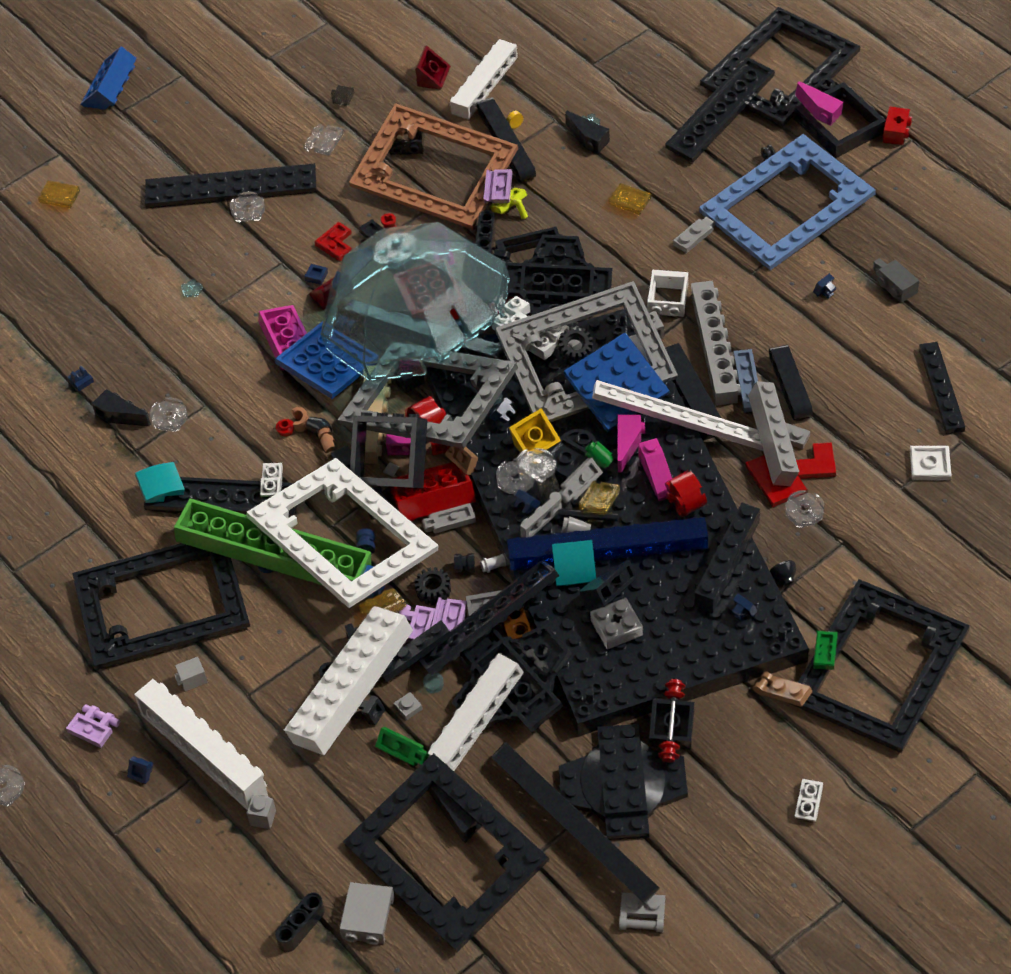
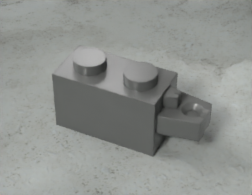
(896, 279)

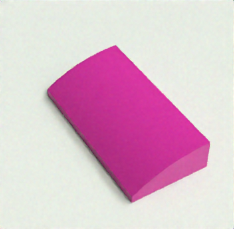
(281, 328)

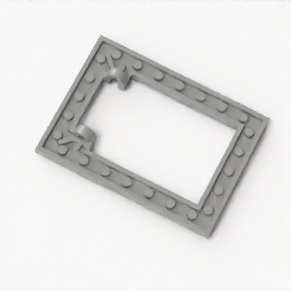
(520, 334)

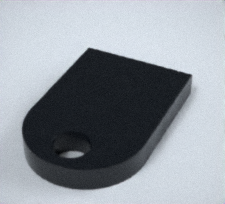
(570, 452)

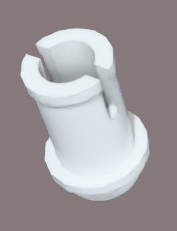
(492, 563)

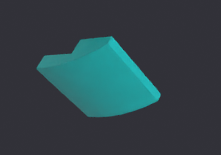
(159, 482)
(574, 562)

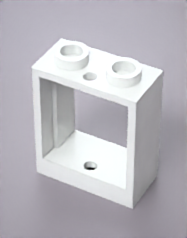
(661, 279)

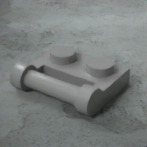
(633, 907)

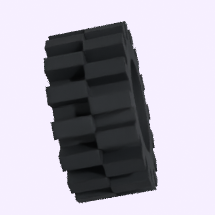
(578, 335)
(428, 577)

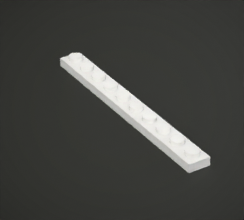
(676, 414)

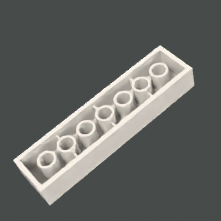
(348, 680)
(200, 743)

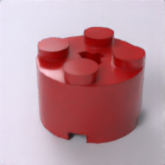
(427, 409)
(685, 493)

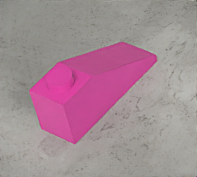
(819, 104)
(629, 436)
(655, 466)

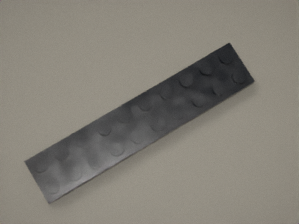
(227, 185)

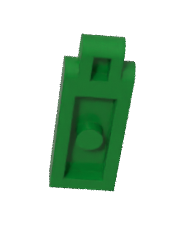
(401, 747)

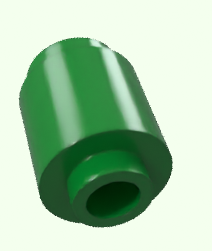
(599, 453)

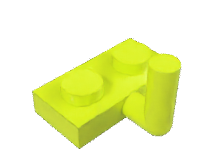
(515, 199)

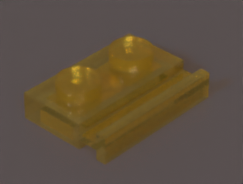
(59, 194)
(630, 198)
(599, 497)
(387, 600)

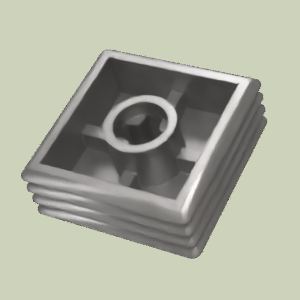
(606, 620)

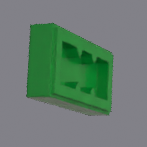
(825, 650)

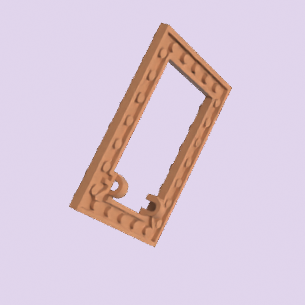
(402, 119)

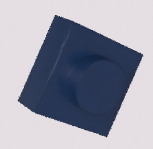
(316, 274)

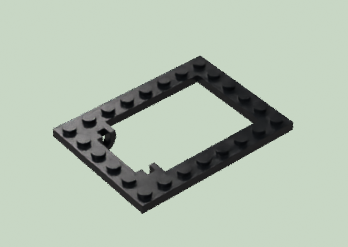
(781, 106)
(864, 604)
(109, 651)
(452, 921)

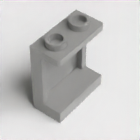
(366, 913)

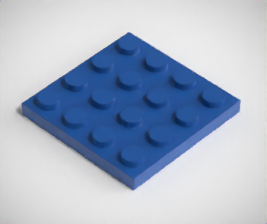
(618, 365)
(317, 366)

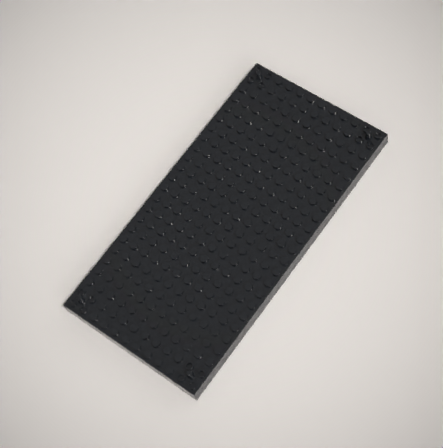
(677, 639)

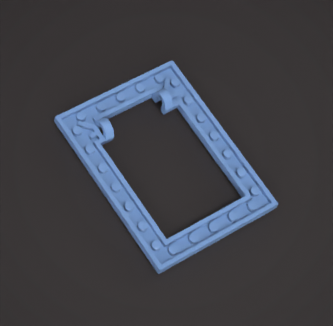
(850, 195)

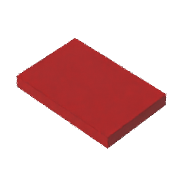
(775, 494)

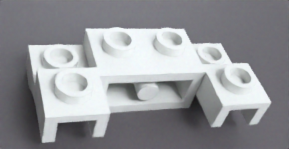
(518, 309)

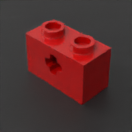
(896, 125)

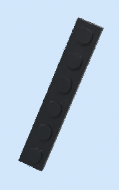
(942, 388)

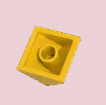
(534, 432)

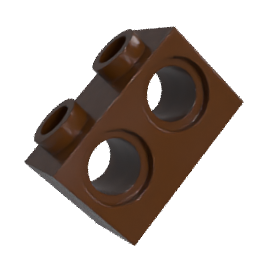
(513, 627)

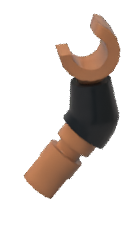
(319, 426)

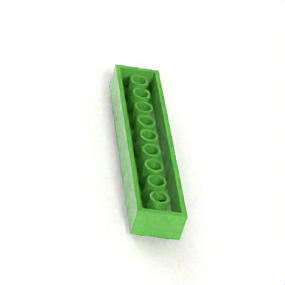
(240, 539)

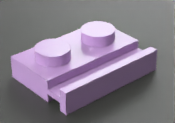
(498, 186)
(450, 612)

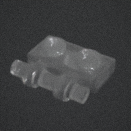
(327, 139)

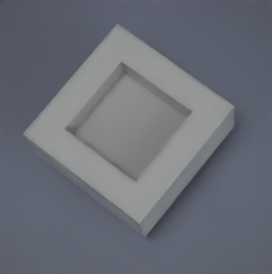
(408, 706)

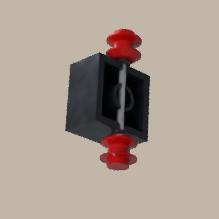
(672, 722)

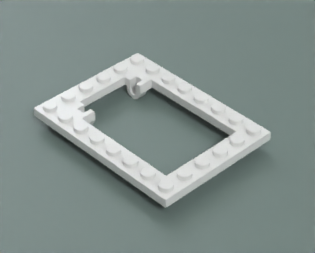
(274, 521)

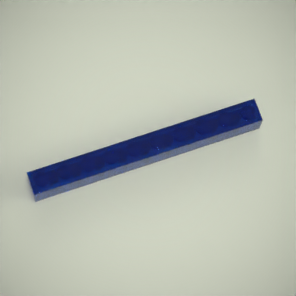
(614, 541)

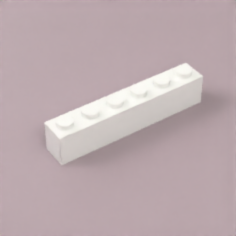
(483, 79)
(476, 711)

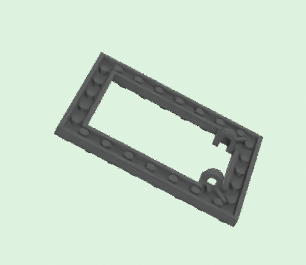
(457, 433)

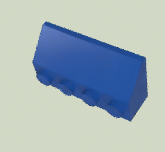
(109, 80)

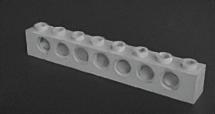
(714, 343)

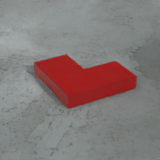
(332, 242)
(822, 464)

